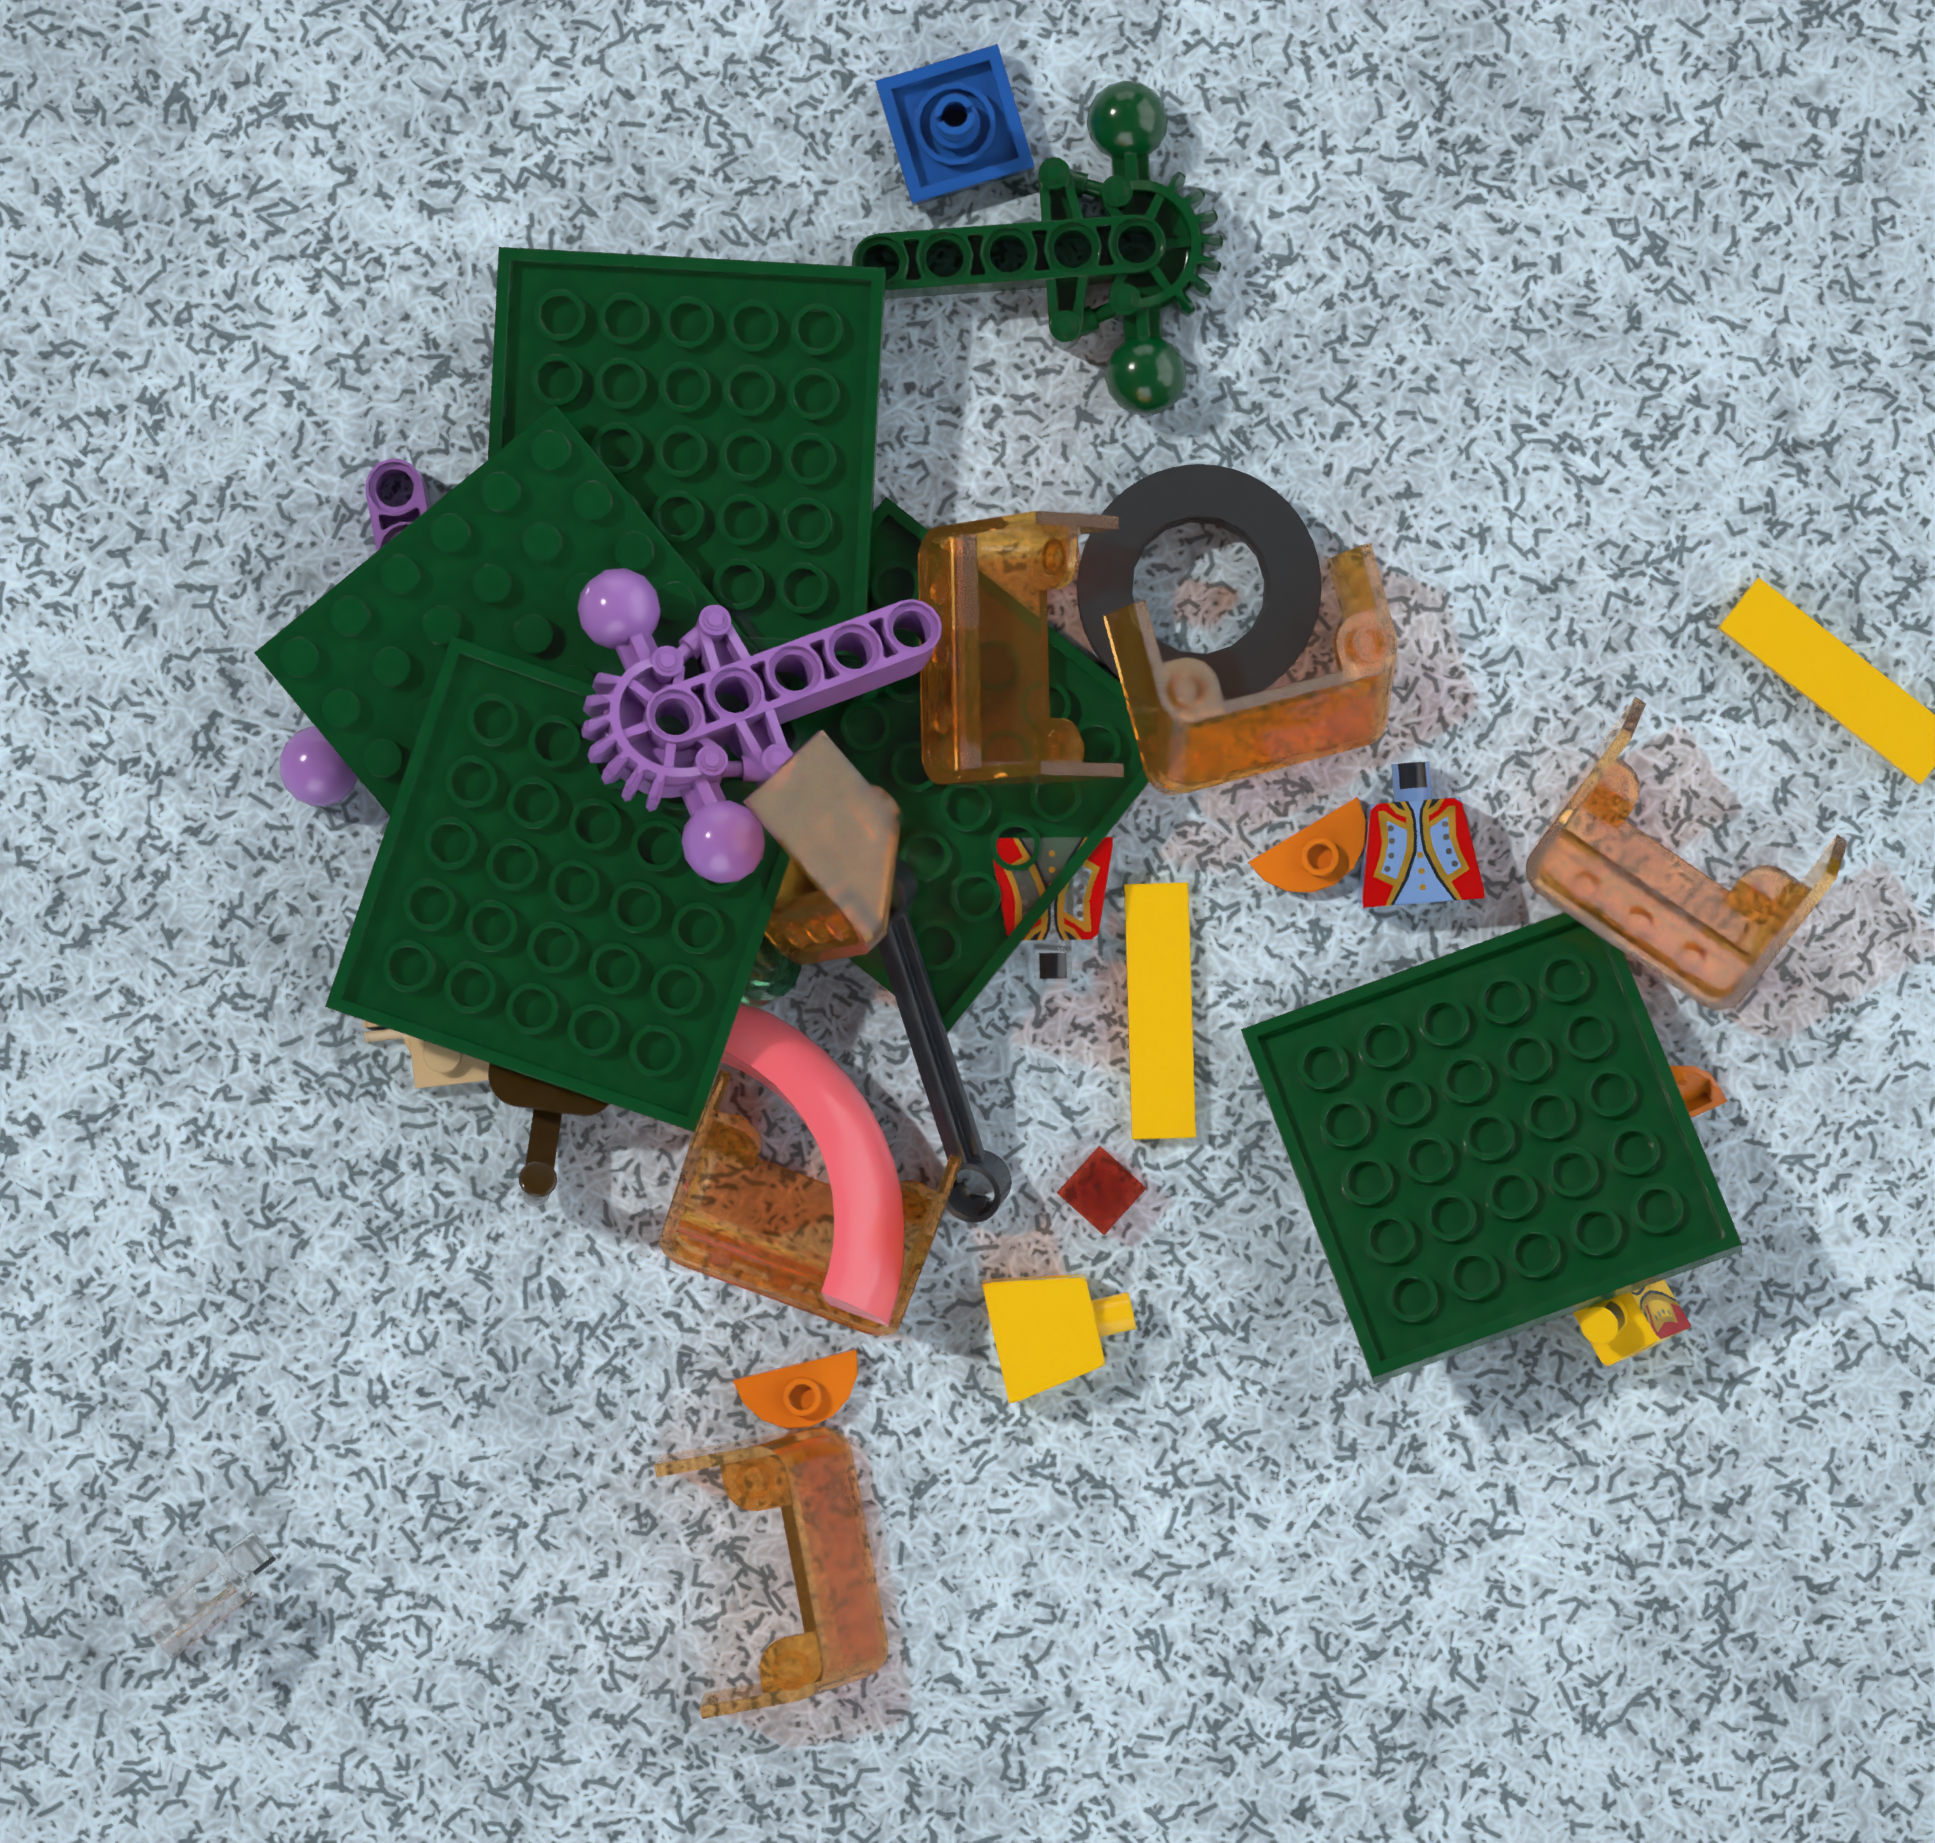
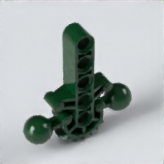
(1127, 125)

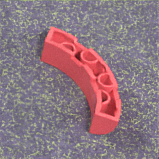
(859, 1163)

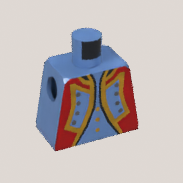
(1417, 846)

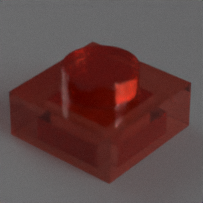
(1101, 1189)

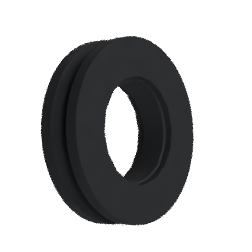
(1242, 507)

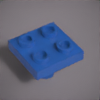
(955, 125)

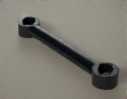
(936, 1059)

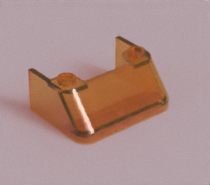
(990, 669)
(1200, 741)
(840, 853)
(1655, 902)
(776, 1226)
(830, 1553)

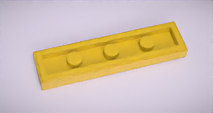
(1834, 679)
(1159, 1010)

